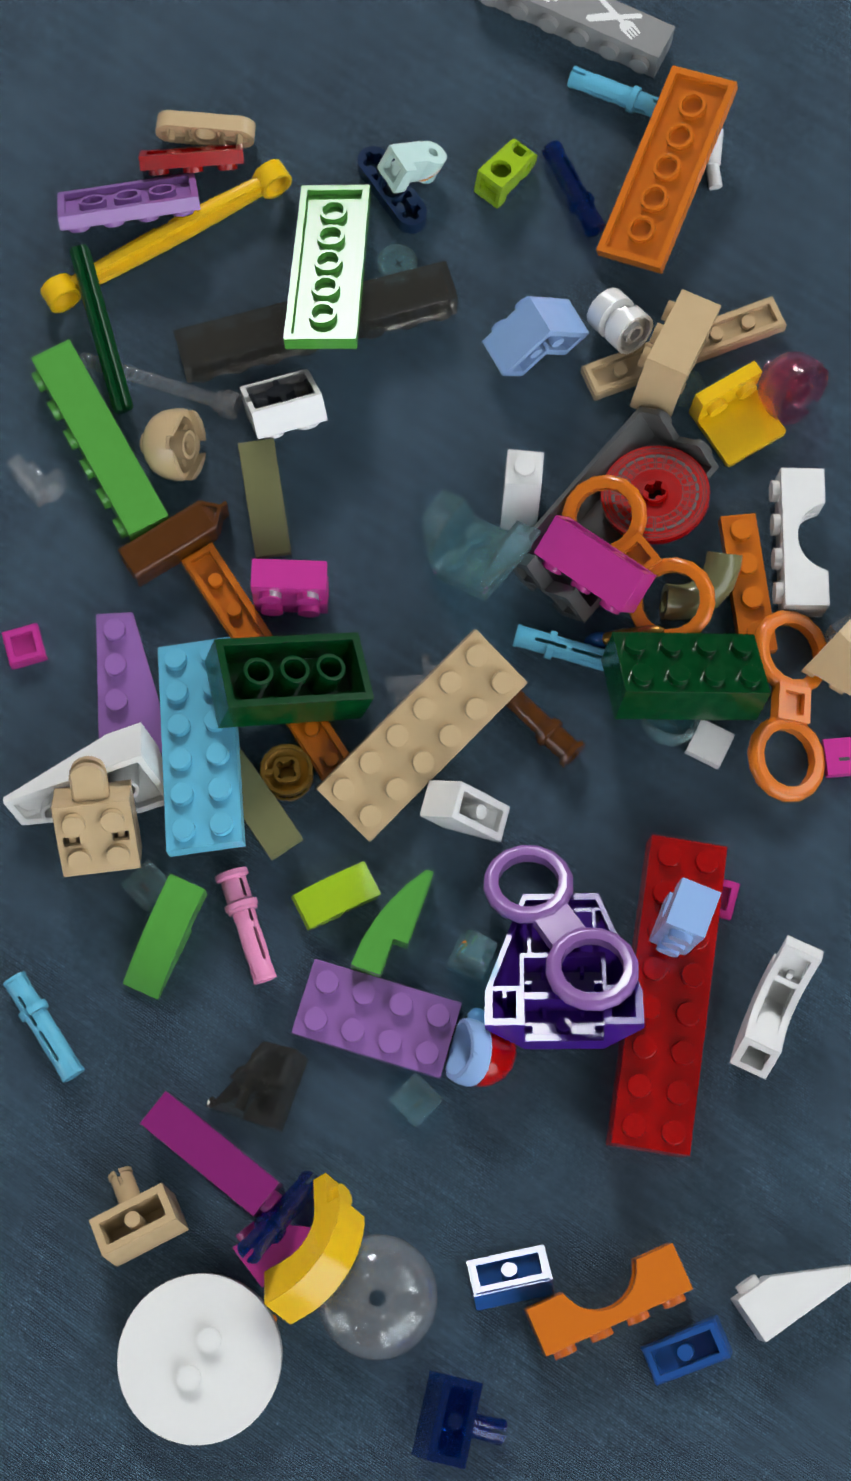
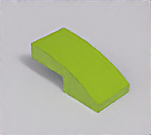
(336, 895)

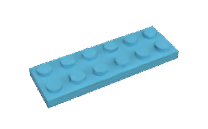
(198, 758)

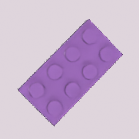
(127, 202)
(376, 1018)

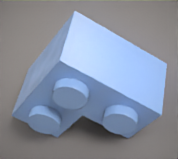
(532, 331)

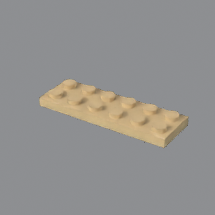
(421, 735)

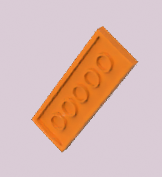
(667, 169)

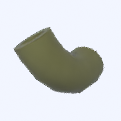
(683, 600)

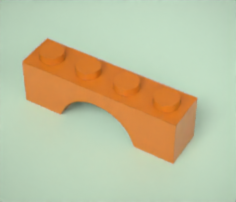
(654, 1280)

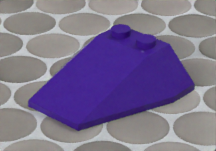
(527, 1010)

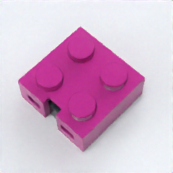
(290, 587)

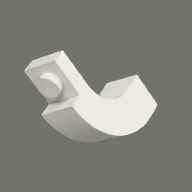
(773, 1005)

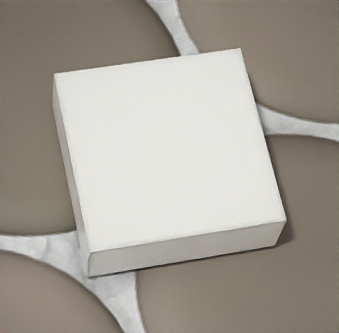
(709, 744)

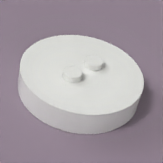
(199, 1358)

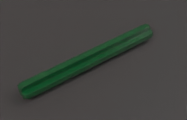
(101, 329)

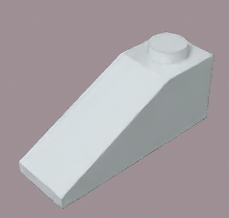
(780, 1299)

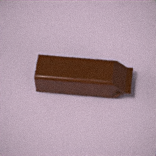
(173, 540)

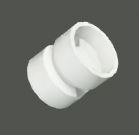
(619, 320)

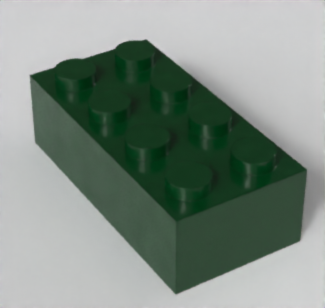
(684, 676)
(288, 679)

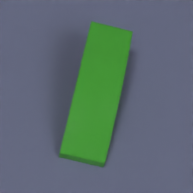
(392, 926)
(164, 936)

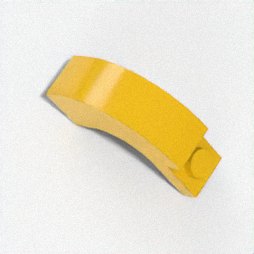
(322, 1260)

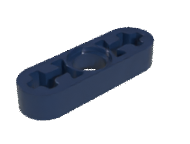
(392, 204)

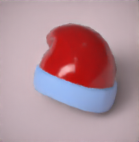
(478, 1055)

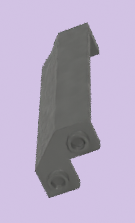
(642, 429)

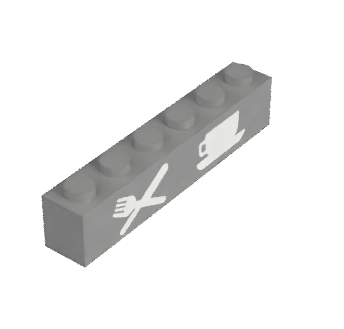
(600, 26)

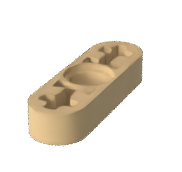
(204, 128)

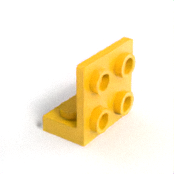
(734, 417)

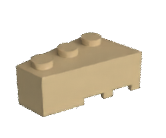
(674, 351)

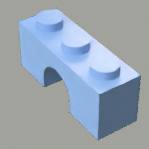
(684, 918)

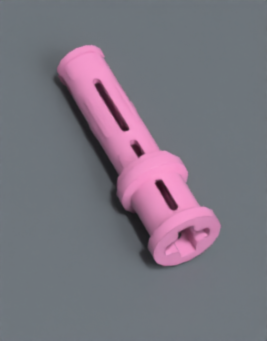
(242, 909)

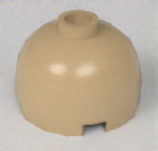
(173, 444)

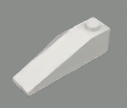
(126, 755)

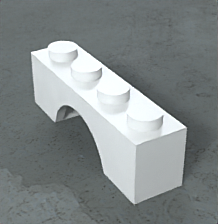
(800, 583)

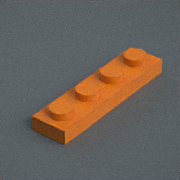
(750, 595)

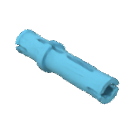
(611, 91)
(559, 647)
(35, 1013)

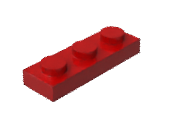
(191, 158)

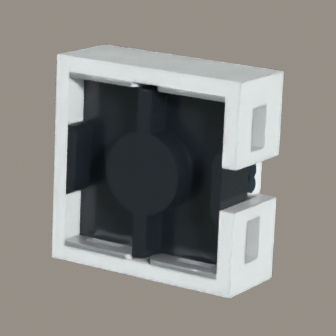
(283, 404)

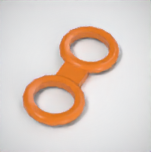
(638, 549)
(788, 710)

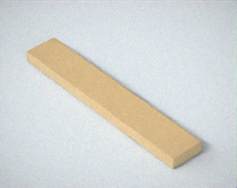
(729, 332)

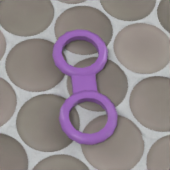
(561, 928)

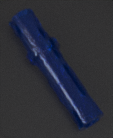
(579, 199)
(272, 1225)

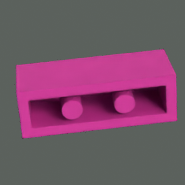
(594, 565)

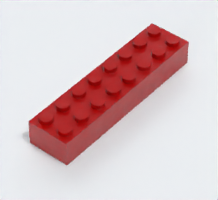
(662, 1063)

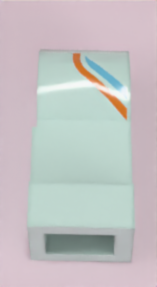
(412, 163)

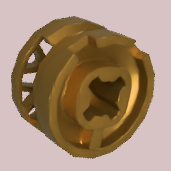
(287, 771)

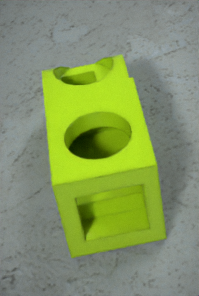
(504, 172)

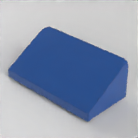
(510, 1277)

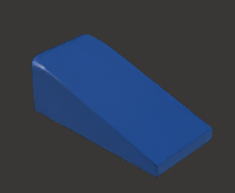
(687, 1350)

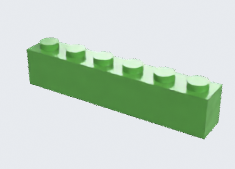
(99, 440)

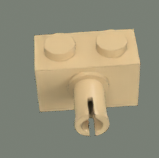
(138, 1221)

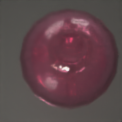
(790, 385)

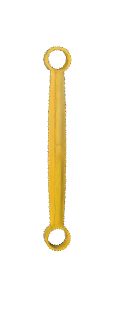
(268, 180)

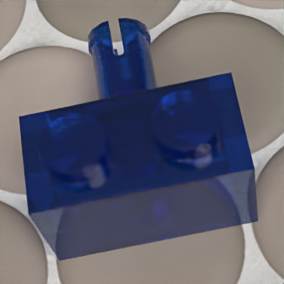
(451, 1421)

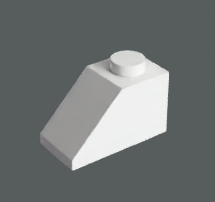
(521, 488)
(464, 809)

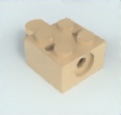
(93, 821)

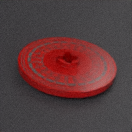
(682, 497)

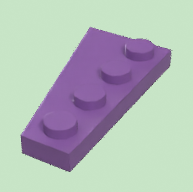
(124, 678)

